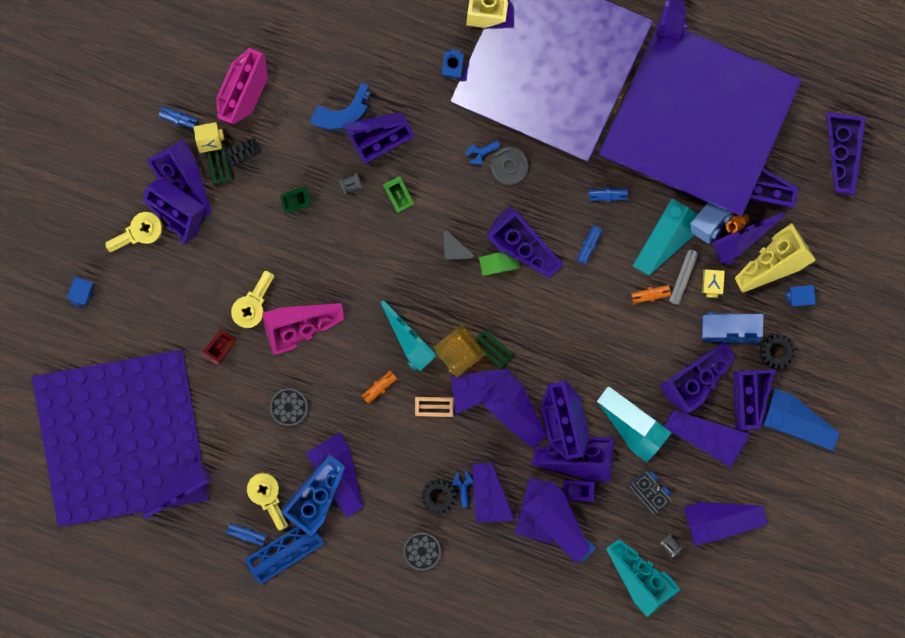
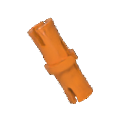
(737, 223)
(651, 294)
(379, 387)

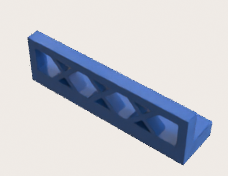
(285, 555)

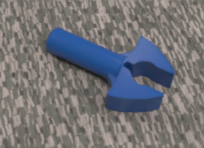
(482, 151)
(463, 488)

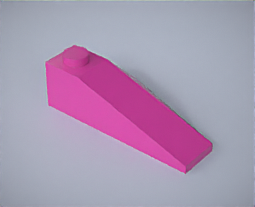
(293, 324)

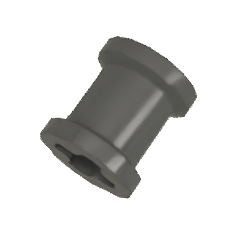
(355, 183)
(670, 545)

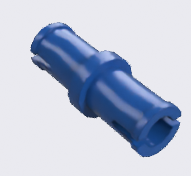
(178, 118)
(608, 194)
(589, 245)
(246, 534)

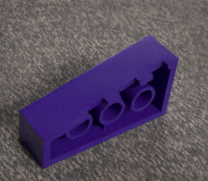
(845, 144)

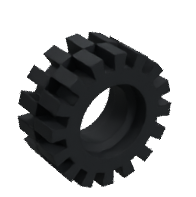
(242, 152)
(766, 347)
(450, 496)

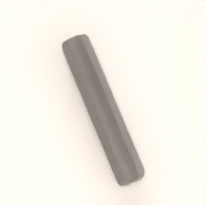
(683, 277)

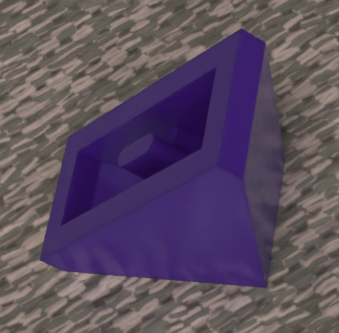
(579, 490)

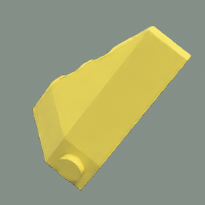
(486, 12)
(781, 258)

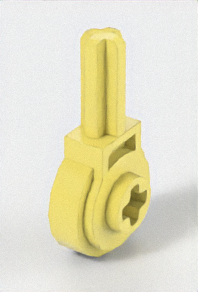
(136, 232)
(254, 301)
(267, 499)

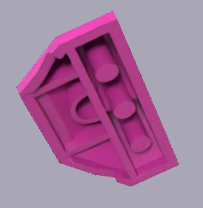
(242, 86)

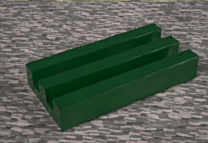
(227, 167)
(505, 359)

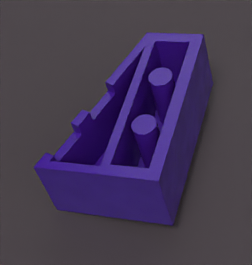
(378, 134)
(774, 191)
(175, 207)
(471, 386)
(750, 397)
(488, 495)
(526, 525)

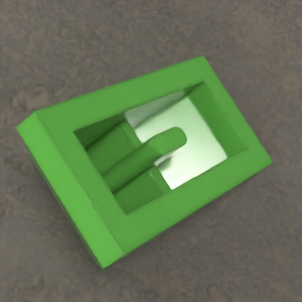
(398, 194)
(498, 263)

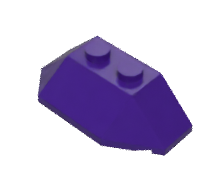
(565, 420)

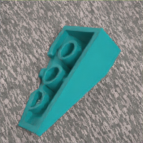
(667, 237)
(636, 428)
(645, 583)

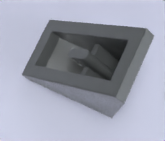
(454, 249)

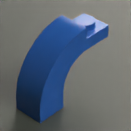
(334, 120)

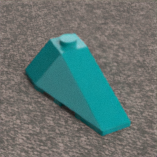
(413, 346)

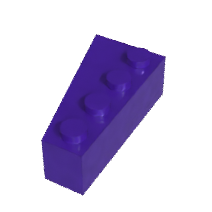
(712, 438)

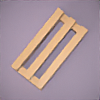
(435, 414)

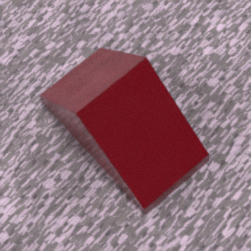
(219, 347)

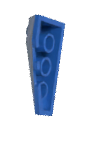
(796, 419)
(312, 499)

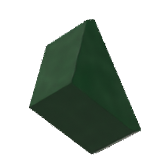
(296, 200)

